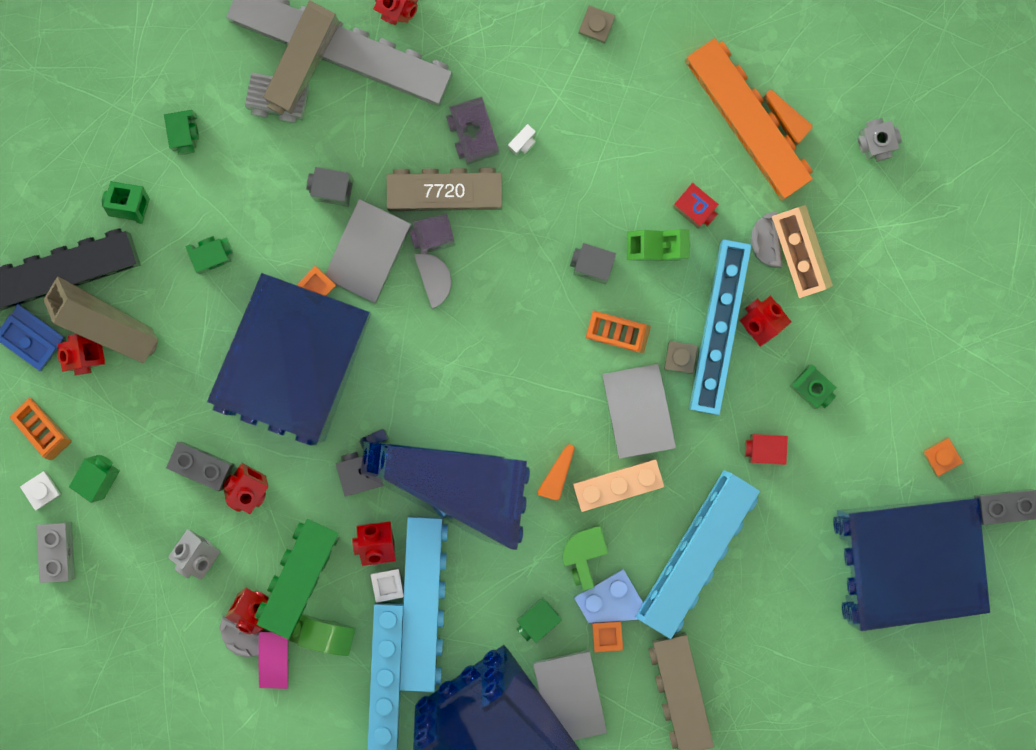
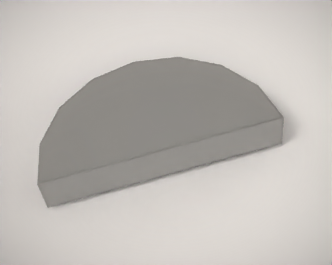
(766, 241)
(435, 278)
(237, 641)

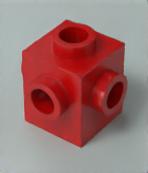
(396, 10)
(764, 320)
(80, 355)
(245, 489)
(375, 543)
(244, 610)

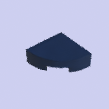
(376, 437)

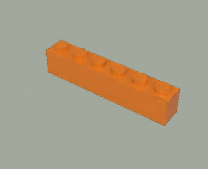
(748, 118)

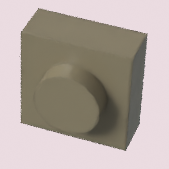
(596, 24)
(680, 357)

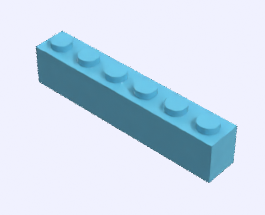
(720, 327)
(698, 554)
(421, 604)
(385, 676)

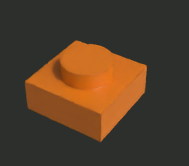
(317, 282)
(942, 457)
(607, 636)

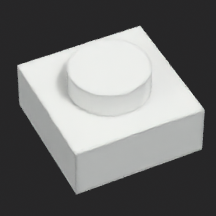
(523, 141)
(40, 490)
(387, 585)

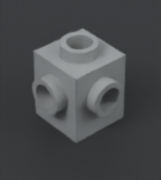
(869, 144)
(193, 555)

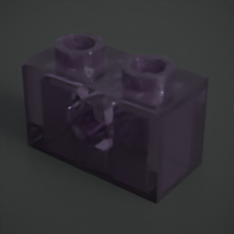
(475, 114)
(432, 234)

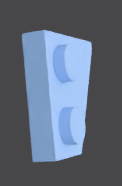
(610, 600)

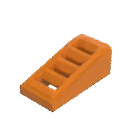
(790, 120)
(641, 339)
(56, 446)
(555, 480)

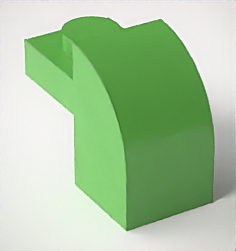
(658, 245)
(582, 547)
(323, 635)

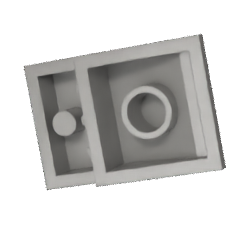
(367, 250)
(638, 411)
(572, 693)

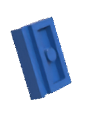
(30, 337)

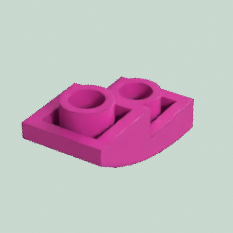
(273, 661)

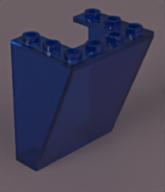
(289, 360)
(464, 488)
(913, 562)
(489, 709)

